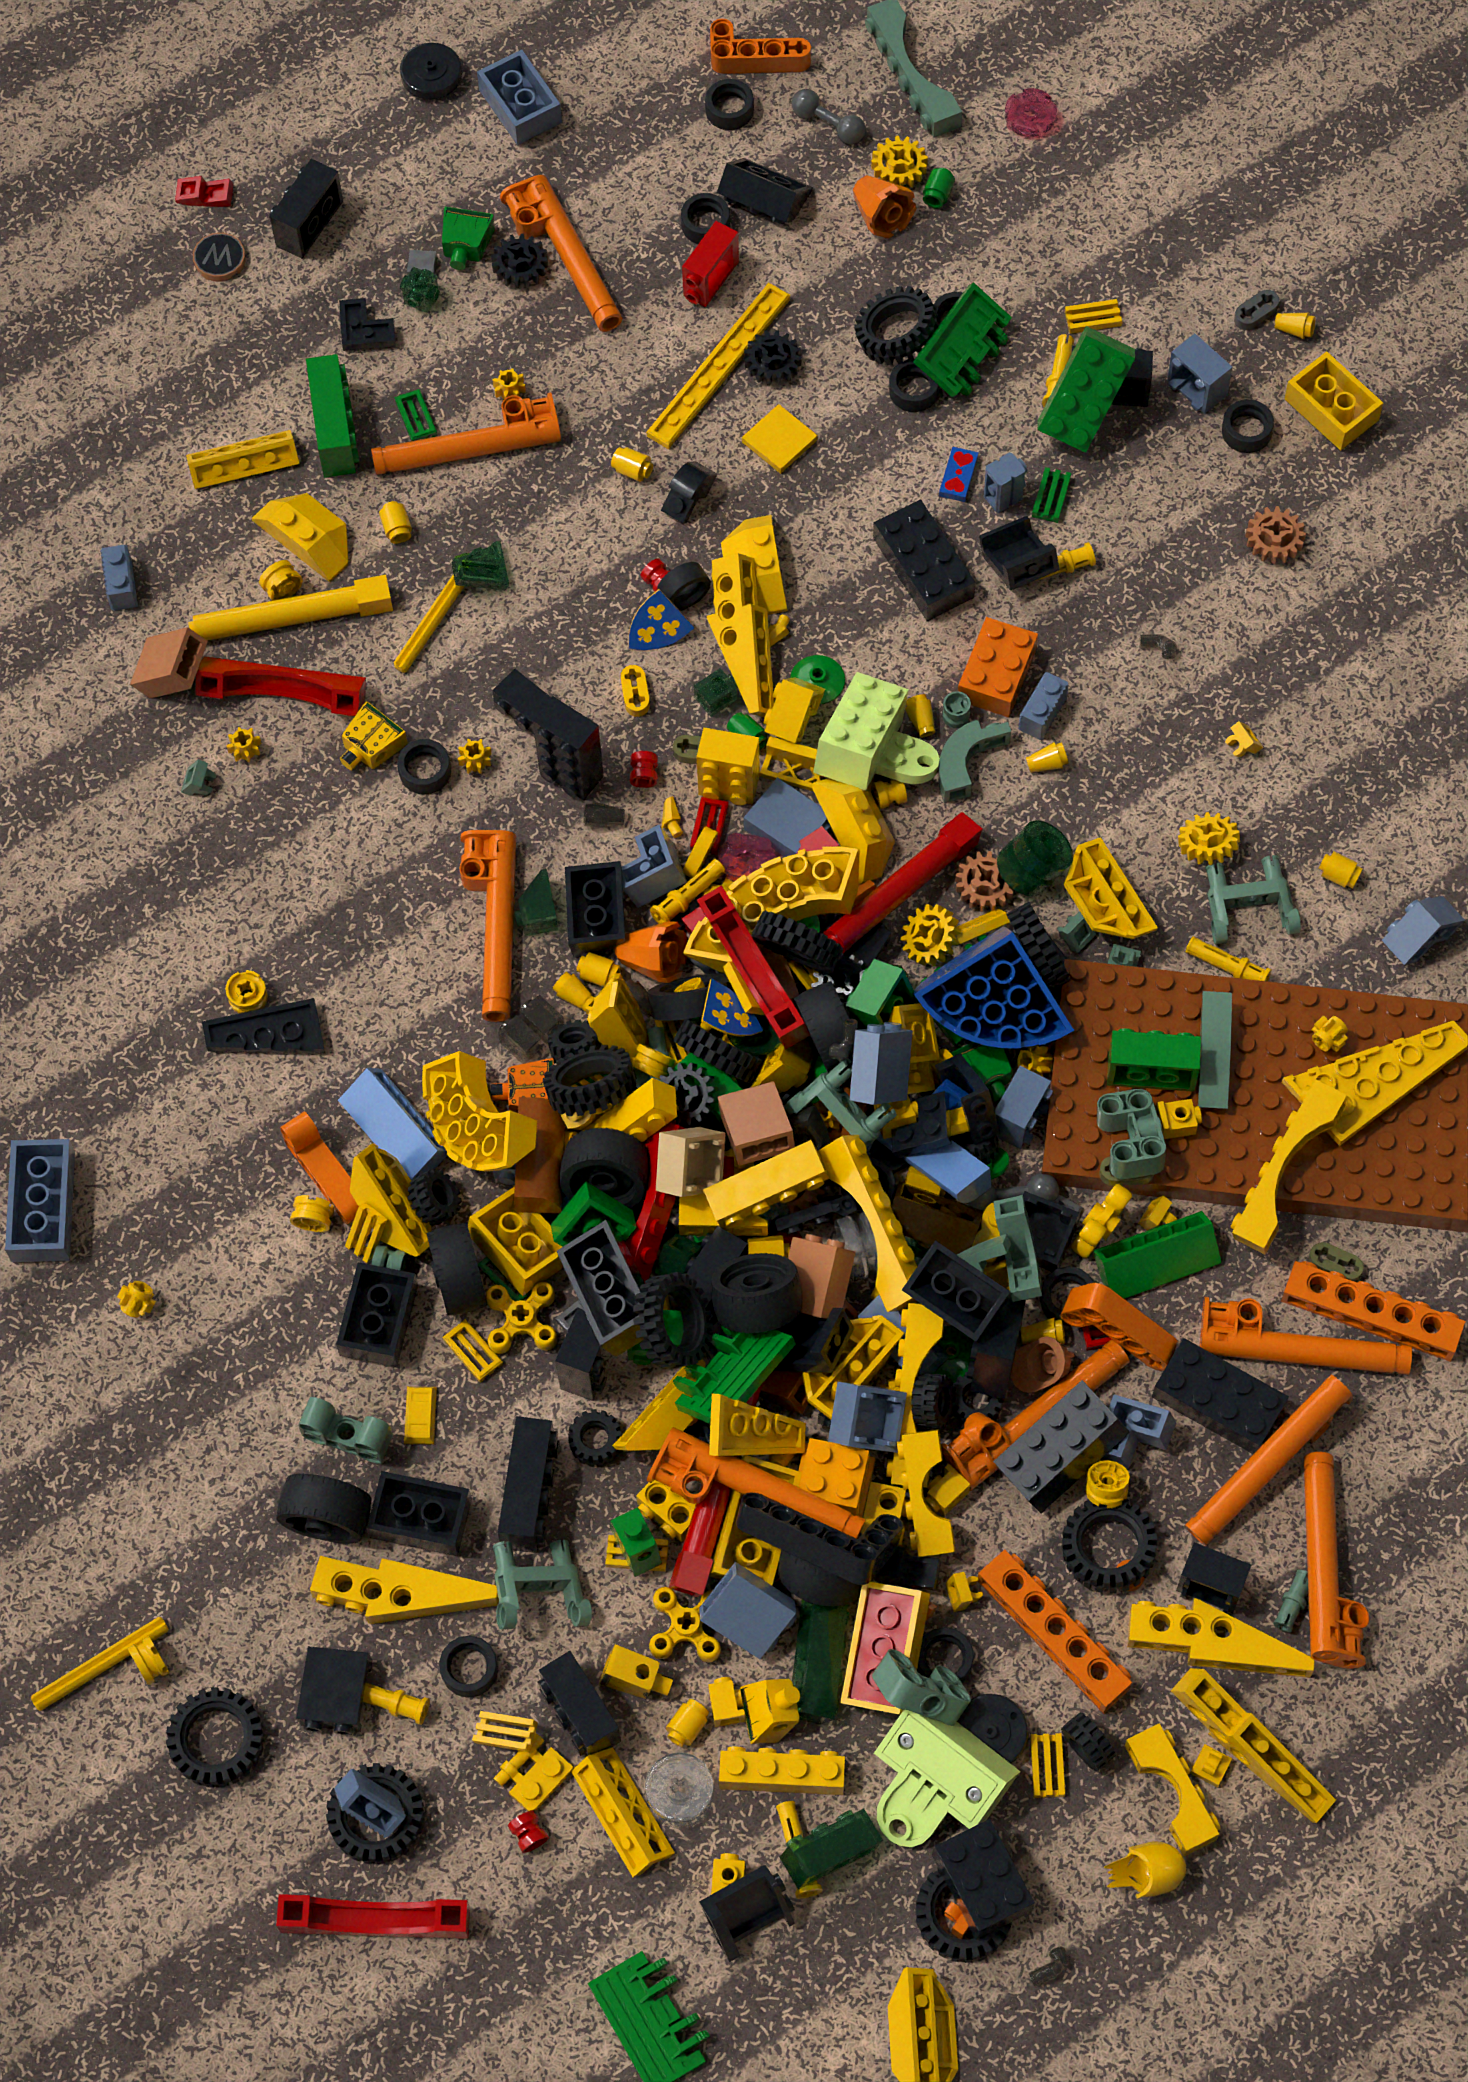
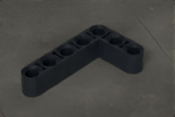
(818, 1543)

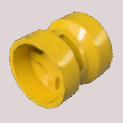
(887, 792)

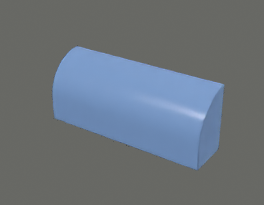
(392, 1122)
(950, 1169)

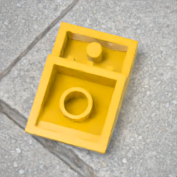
(923, 1047)

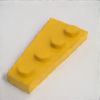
(752, 1430)

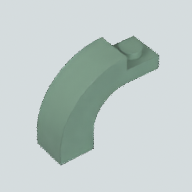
(959, 749)
(1021, 1257)

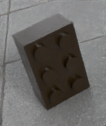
(935, 1217)

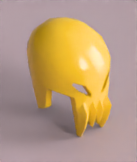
(1153, 1865)

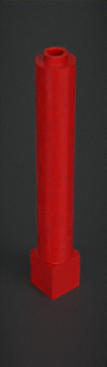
(951, 845)
(695, 1559)

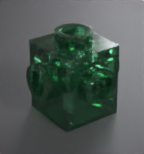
(420, 289)

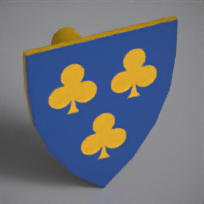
(657, 624)
(726, 1013)

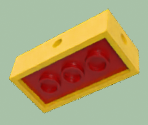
(884, 1621)

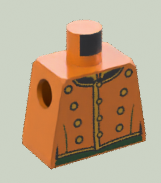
(523, 1081)

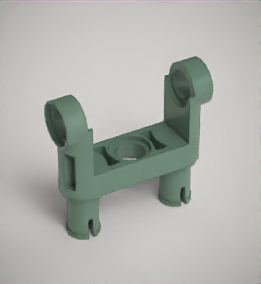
(1248, 894)
(832, 1095)
(560, 1577)

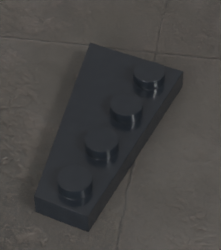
(273, 1029)

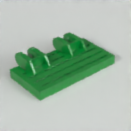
(963, 339)
(733, 1375)
(645, 2023)

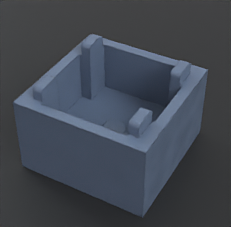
(1199, 373)
(1022, 1106)
(867, 1417)

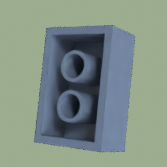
(519, 97)

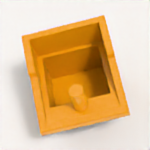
(837, 1474)

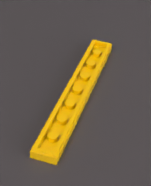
(717, 366)

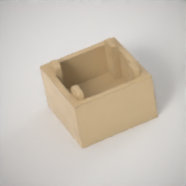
(689, 1160)

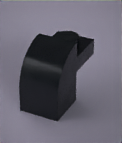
(687, 486)
(910, 1571)

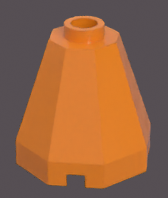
(884, 205)
(655, 951)

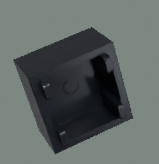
(1051, 1229)
(1213, 1577)

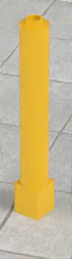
(366, 597)

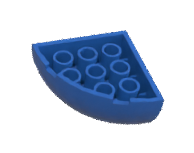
(994, 996)

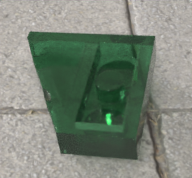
(481, 568)

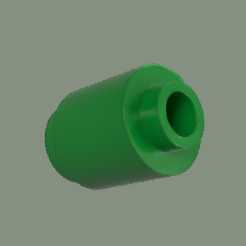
(938, 187)
(746, 725)

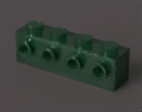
(818, 1660)

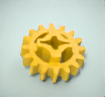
(899, 161)
(1209, 838)
(930, 935)

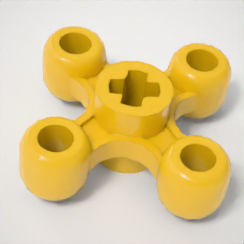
(1101, 1221)
(529, 1326)
(676, 1632)

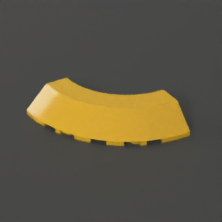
(788, 886)
(468, 1120)

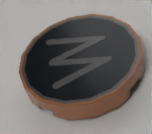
(219, 256)

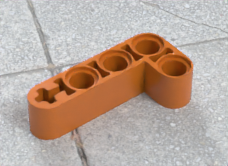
(756, 55)
(320, 1164)
(1120, 1321)

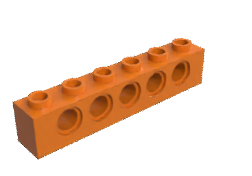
(1382, 1324)
(1101, 1692)

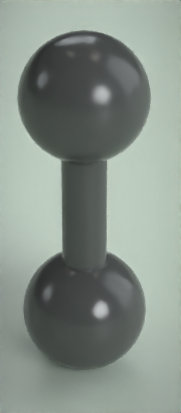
(849, 128)
(1040, 1185)

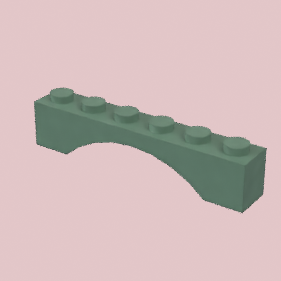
(935, 105)

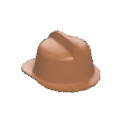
(1040, 1364)

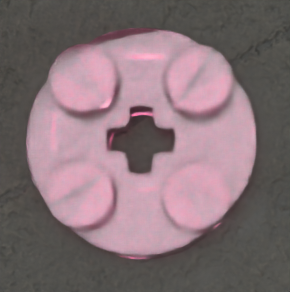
(1027, 125)
(740, 846)

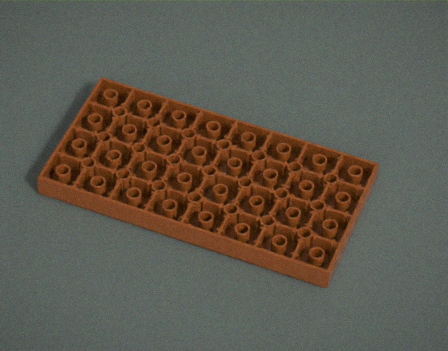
(1395, 1170)

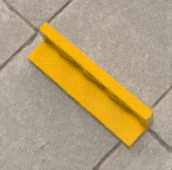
(242, 459)
(794, 754)
(617, 1812)

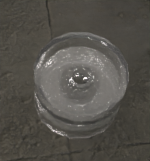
(860, 1241)
(676, 1772)

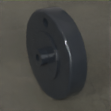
(430, 70)
(997, 1724)

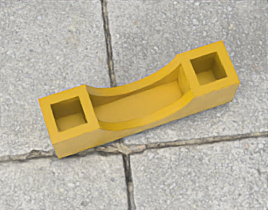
(932, 1532)
(1154, 1754)

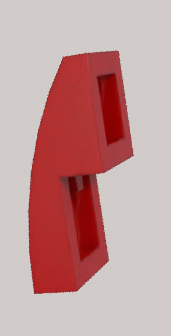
(198, 192)

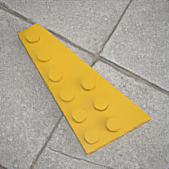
(1382, 1075)

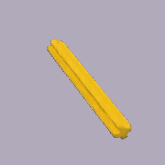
(427, 626)
(97, 1664)

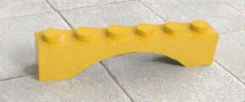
(1318, 1113)
(851, 1168)
(922, 1334)

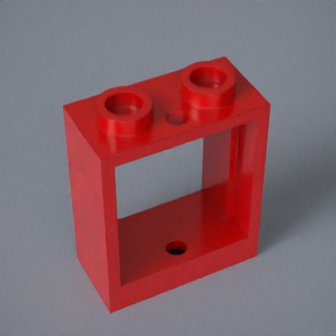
(710, 264)

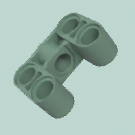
(1146, 1148)
(324, 1427)
(935, 1697)

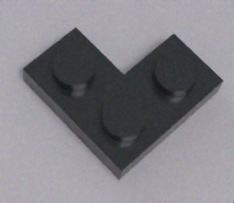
(361, 333)
(931, 1130)

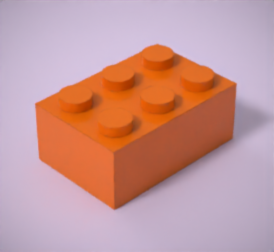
(998, 666)

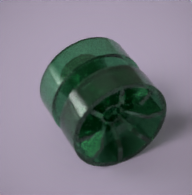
(1034, 858)

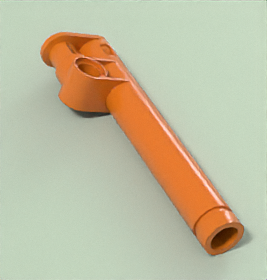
(539, 205)
(531, 426)
(496, 863)
(1230, 1335)
(1303, 1425)
(977, 1448)
(688, 1460)
(1333, 1621)

